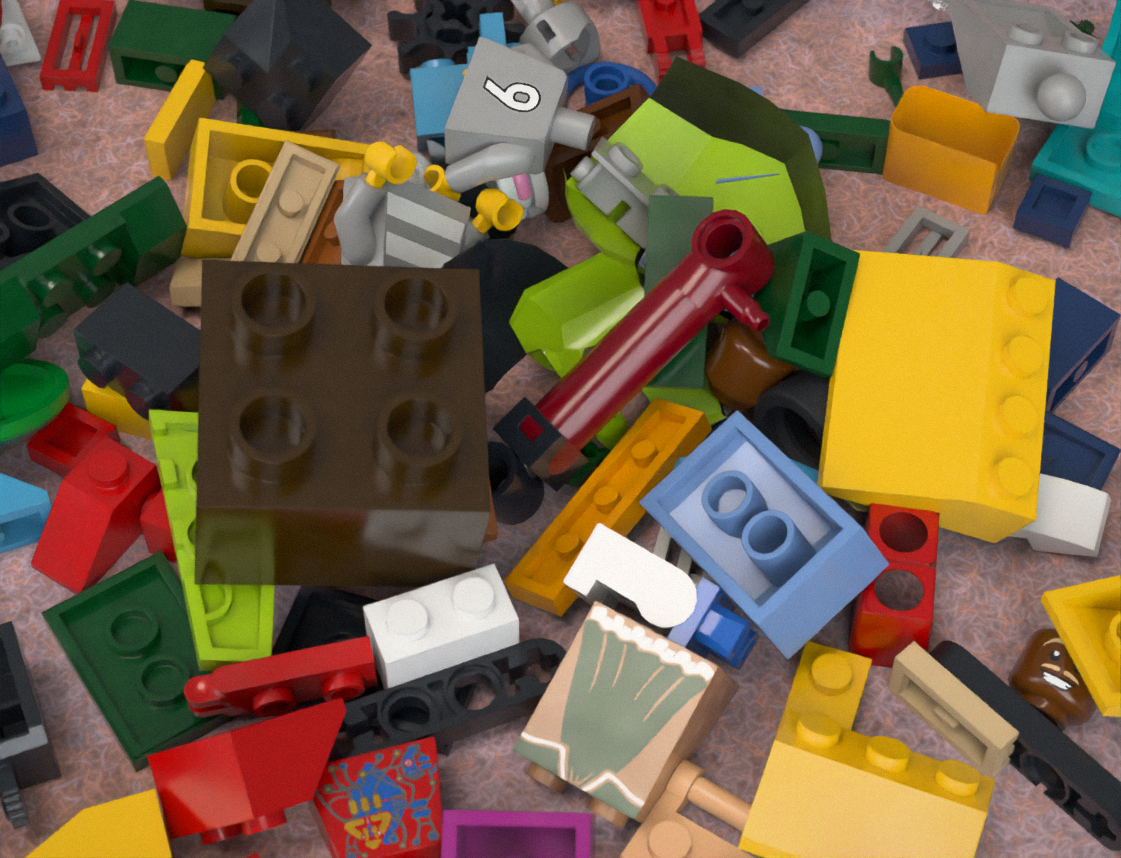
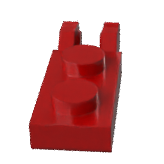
(670, 27)

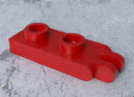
(280, 681)

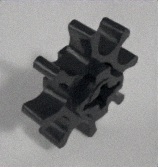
(445, 29)

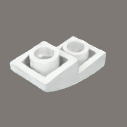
(1067, 518)

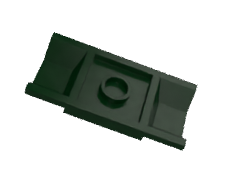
(81, 266)

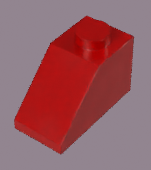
(95, 515)

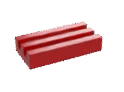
(75, 76)

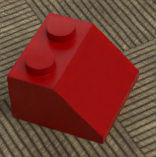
(245, 774)

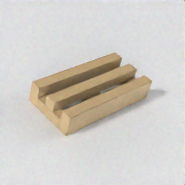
(952, 710)

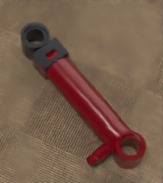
(550, 434)

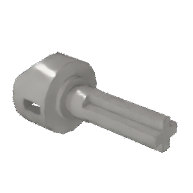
(556, 28)

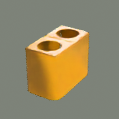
(949, 148)

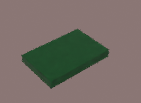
(135, 656)

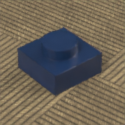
(932, 50)
(1052, 210)

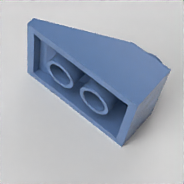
(765, 533)

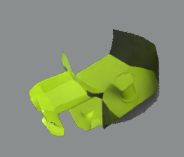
(688, 138)

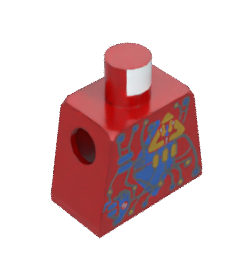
(382, 803)

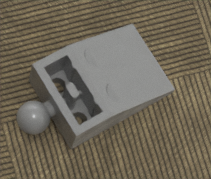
(1029, 61)

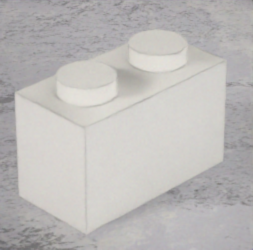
(440, 625)

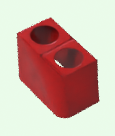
(908, 543)

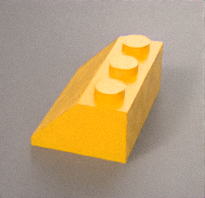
(862, 798)

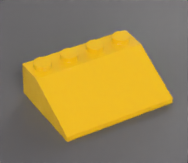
(941, 391)

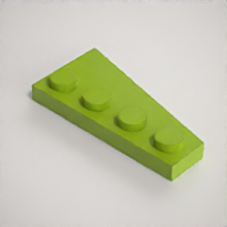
(225, 620)

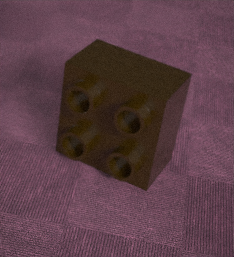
(340, 425)

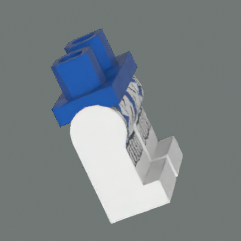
(687, 614)

